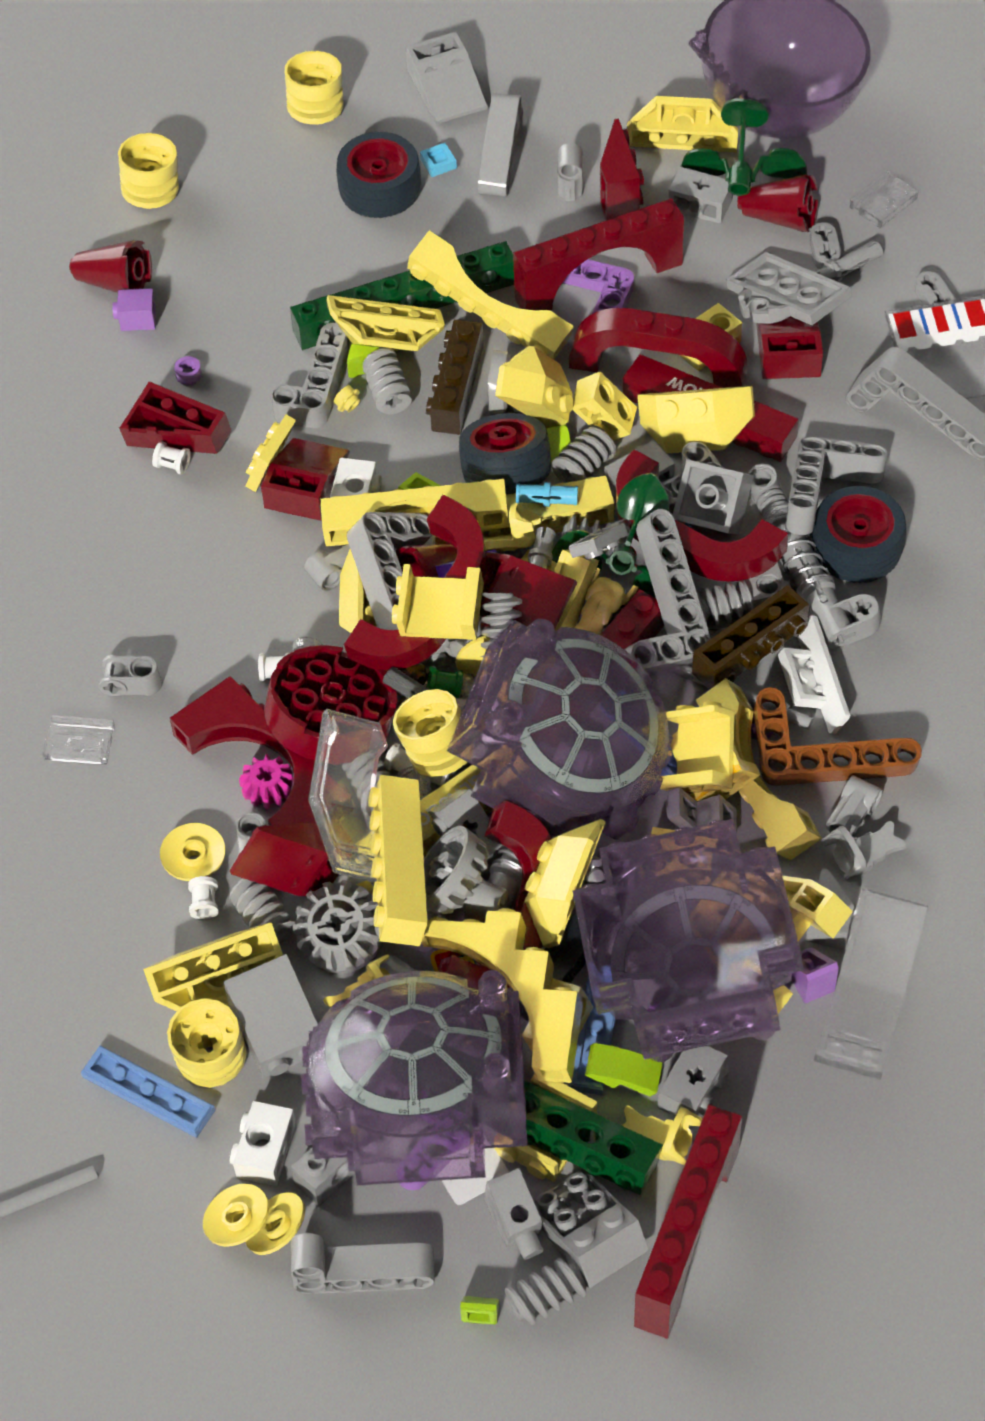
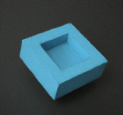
(438, 159)

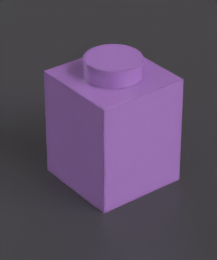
(135, 309)

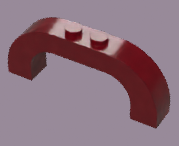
(661, 334)
(708, 557)
(386, 648)
(524, 837)

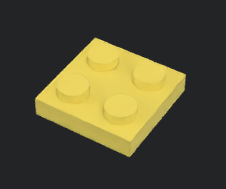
(268, 451)

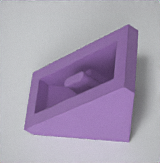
(817, 977)

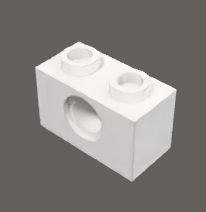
(355, 478)
(264, 1162)

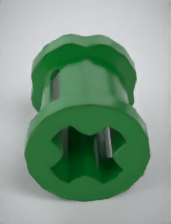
(445, 681)

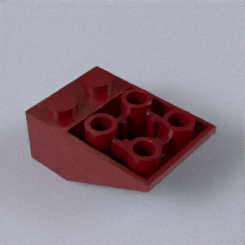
(619, 175)
(789, 349)
(301, 478)
(541, 590)
(285, 858)

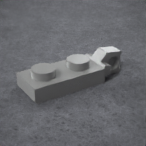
(601, 540)

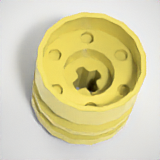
(314, 87)
(148, 170)
(425, 730)
(205, 1025)

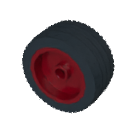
(378, 174)
(507, 449)
(859, 533)

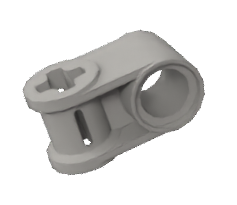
(129, 676)

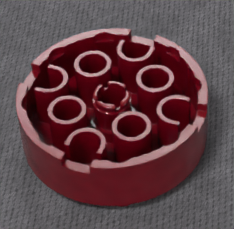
(319, 680)

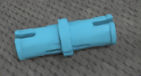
(547, 494)

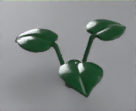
(778, 164)
(634, 502)

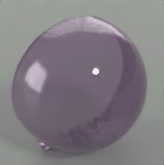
(787, 54)

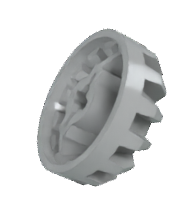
(453, 869)
(354, 947)

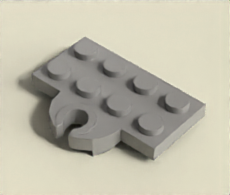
(782, 289)

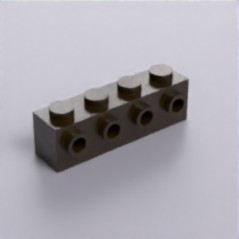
(456, 377)
(751, 638)

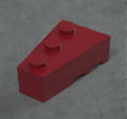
(176, 420)

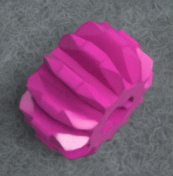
(266, 781)

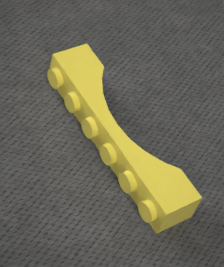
(437, 264)
(483, 499)
(784, 823)

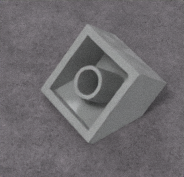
(712, 497)

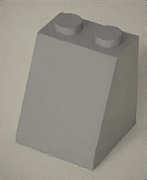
(271, 1014)

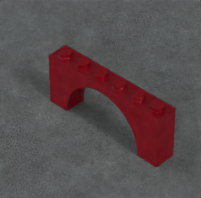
(544, 266)
(233, 715)
(666, 1270)

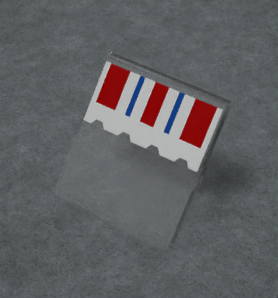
(945, 340)

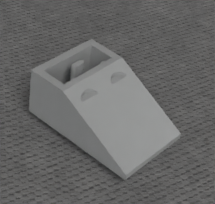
(445, 77)
(590, 1226)

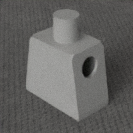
(510, 1200)

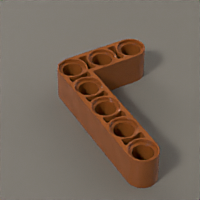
(823, 754)

